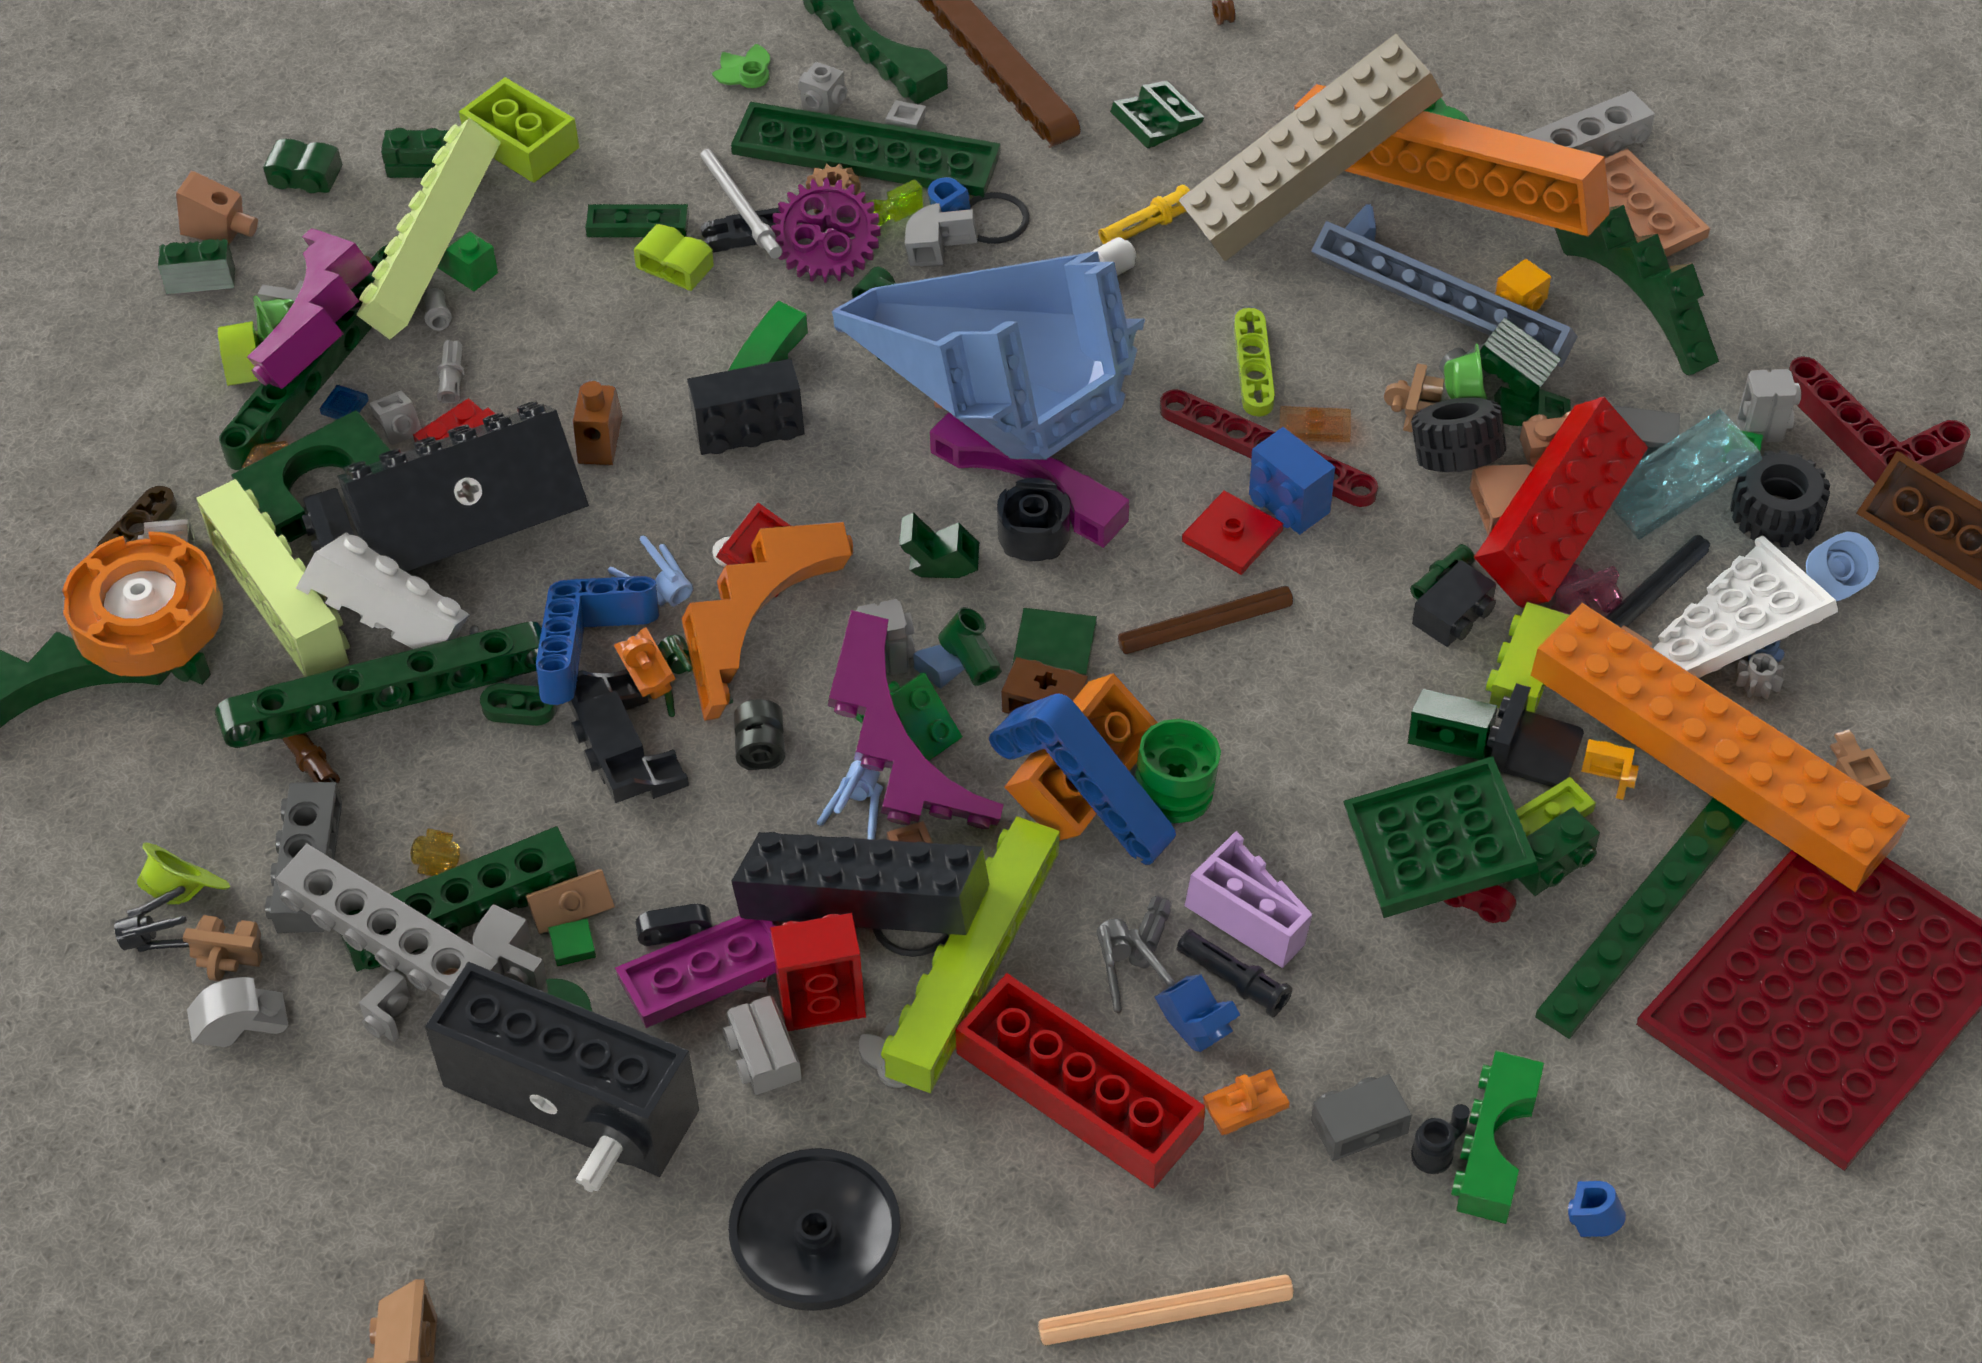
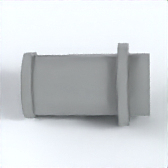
(437, 314)

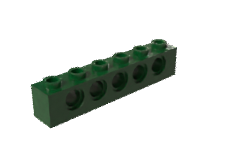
(474, 886)

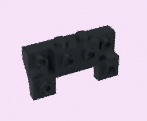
(613, 742)

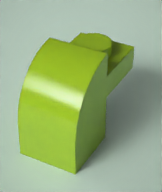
(235, 345)

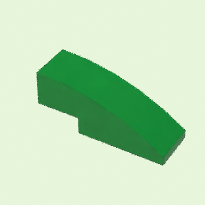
(773, 337)

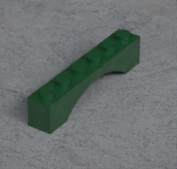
(911, 69)

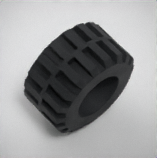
(1459, 434)
(1779, 518)

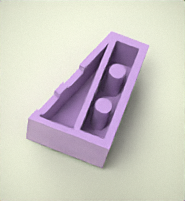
(1248, 903)

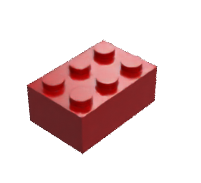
(818, 971)

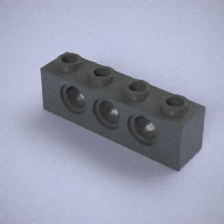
(310, 817)

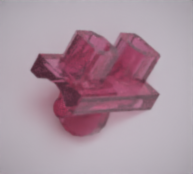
(1587, 587)

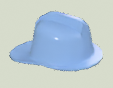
(1843, 564)

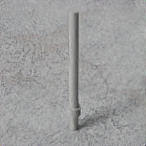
(761, 232)

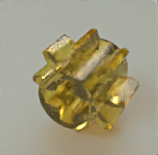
(434, 852)

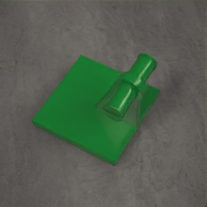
(923, 716)

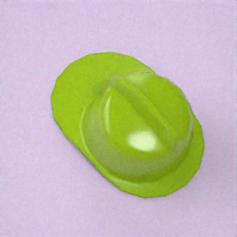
(167, 872)

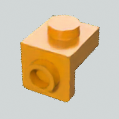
(1612, 762)

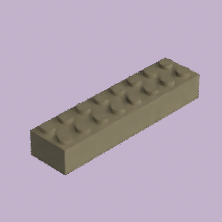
(1311, 146)

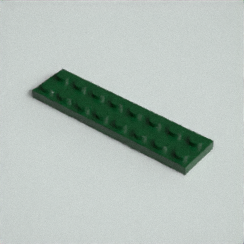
(865, 146)

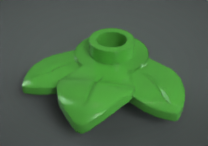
(747, 71)

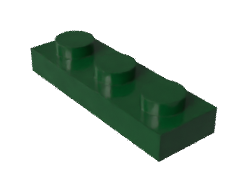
(634, 219)

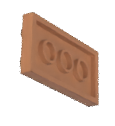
(1651, 204)

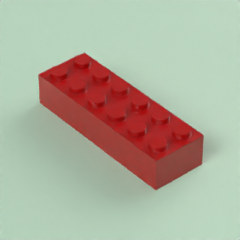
(1561, 502)
(1080, 1080)

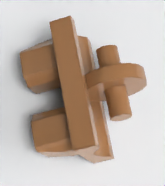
(1402, 396)
(222, 950)

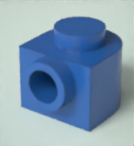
(949, 194)
(1596, 1209)

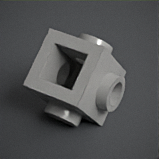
(822, 89)

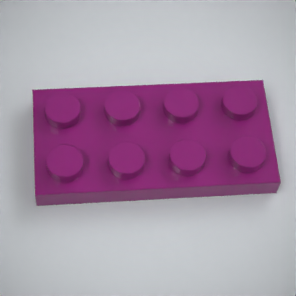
(698, 969)

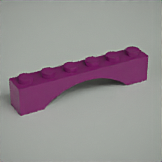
(1094, 509)

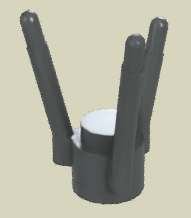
(1117, 945)

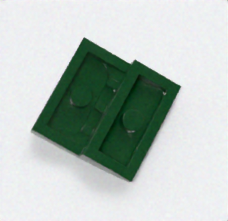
(1156, 114)

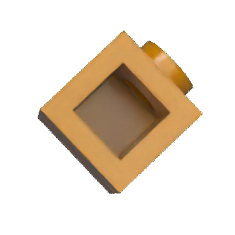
(1524, 285)

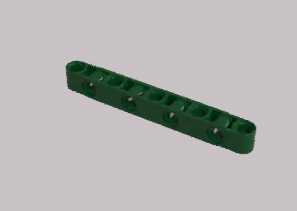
(273, 409)
(379, 685)

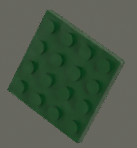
(1440, 837)

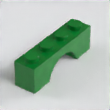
(1489, 1178)

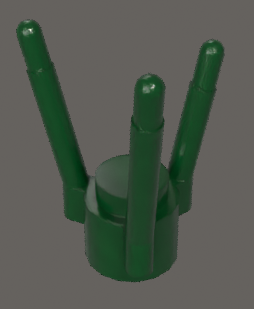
(678, 659)

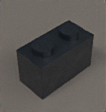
(1455, 604)

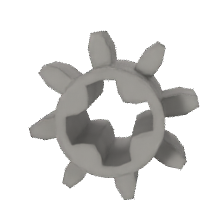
(1760, 675)

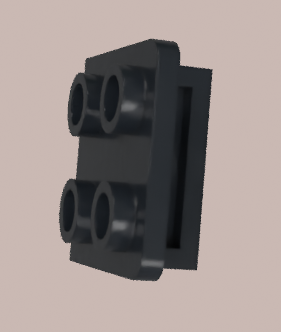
(1532, 743)

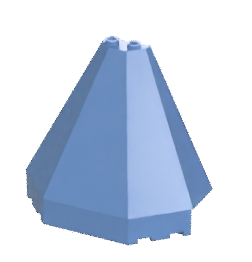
(1007, 350)

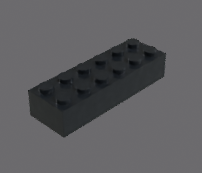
(875, 880)

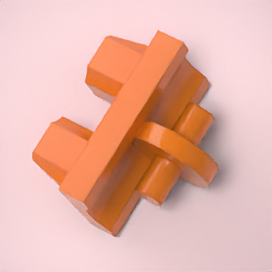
(646, 664)
(1245, 1101)

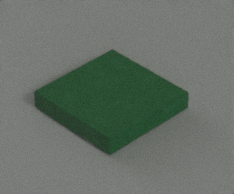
(1056, 639)

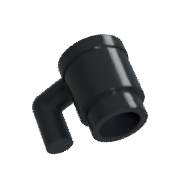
(1436, 1141)

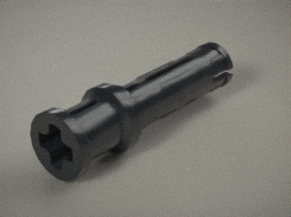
(1248, 980)

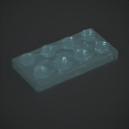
(1684, 473)

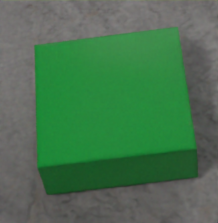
(572, 942)

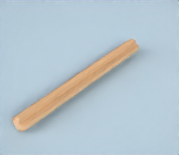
(1165, 1309)

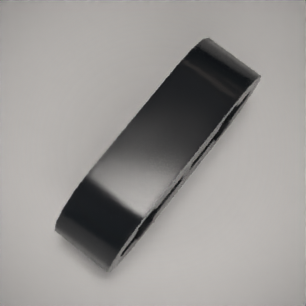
(672, 924)

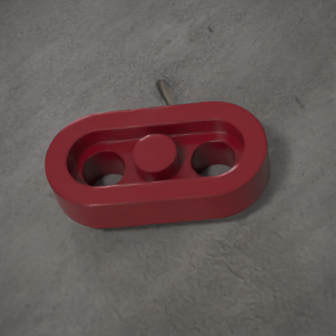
(1492, 903)

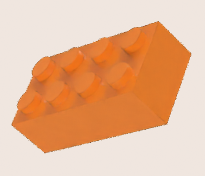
(1045, 788)

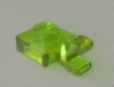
(900, 202)

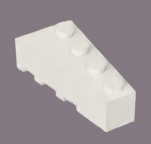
(381, 593)

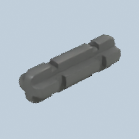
(1151, 929)

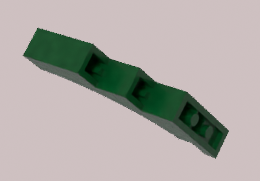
(62, 669)

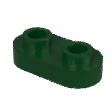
(519, 703)

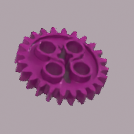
(835, 205)

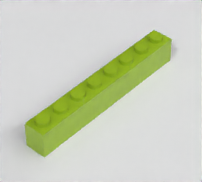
(969, 961)

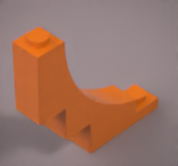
(718, 627)

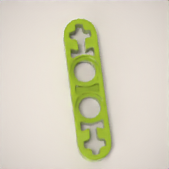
(1254, 362)

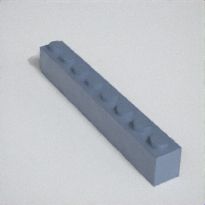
(1435, 288)

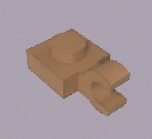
(1858, 764)

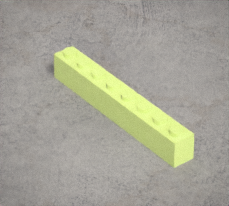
(428, 228)

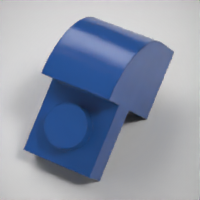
(1195, 1012)

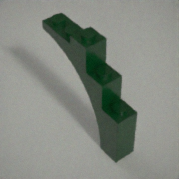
(1666, 290)

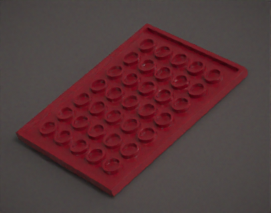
(1826, 999)

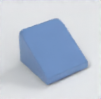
(1364, 223)
(937, 665)

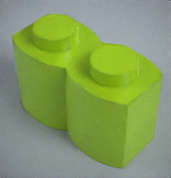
(674, 257)

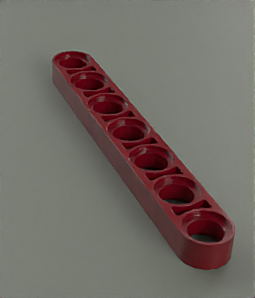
(1227, 421)

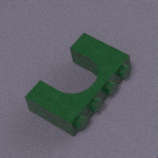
(334, 445)

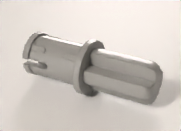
(450, 372)

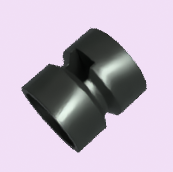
(759, 735)

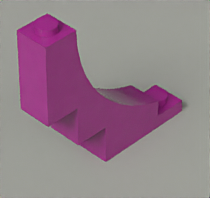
(310, 324)

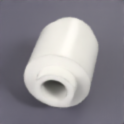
(1118, 251)

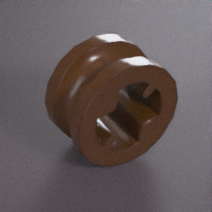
(1223, 11)

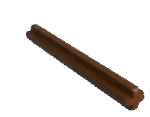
(1205, 619)

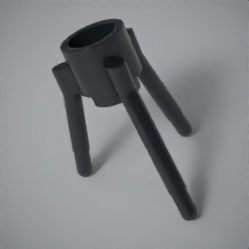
(138, 930)

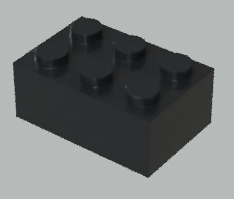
(746, 407)

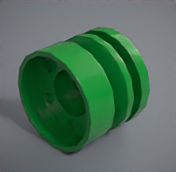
(1179, 768)

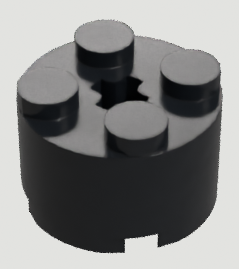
(1033, 520)

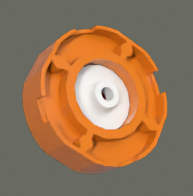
(142, 604)

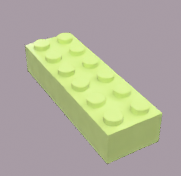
(270, 579)

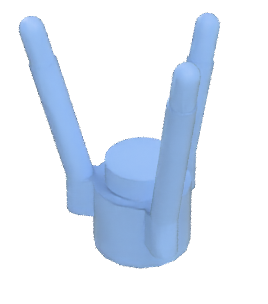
(670, 582)
(858, 786)

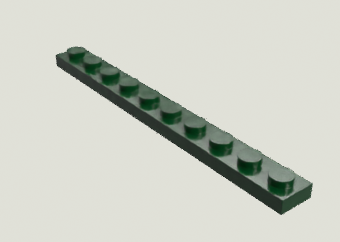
(1640, 919)

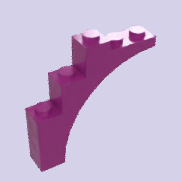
(913, 781)

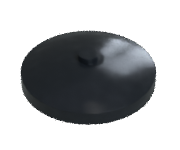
(814, 1229)

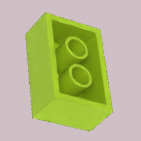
(530, 129)

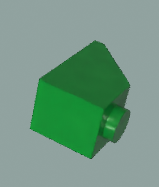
(469, 261)

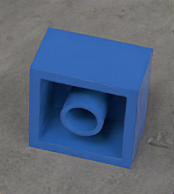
(1291, 481)

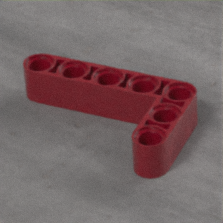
(1862, 434)

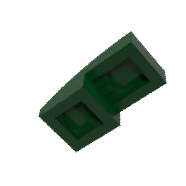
(1518, 409)

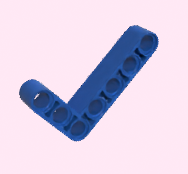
(583, 604)
(1092, 768)

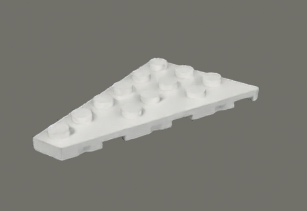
(1745, 610)

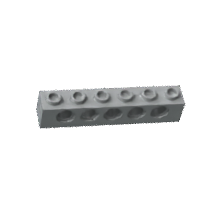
(1602, 127)
(314, 872)

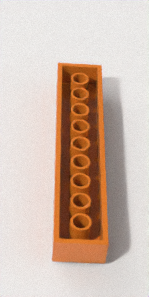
(1491, 170)
(1720, 746)

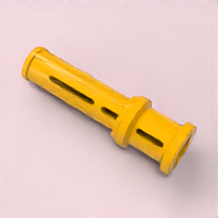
(1159, 208)

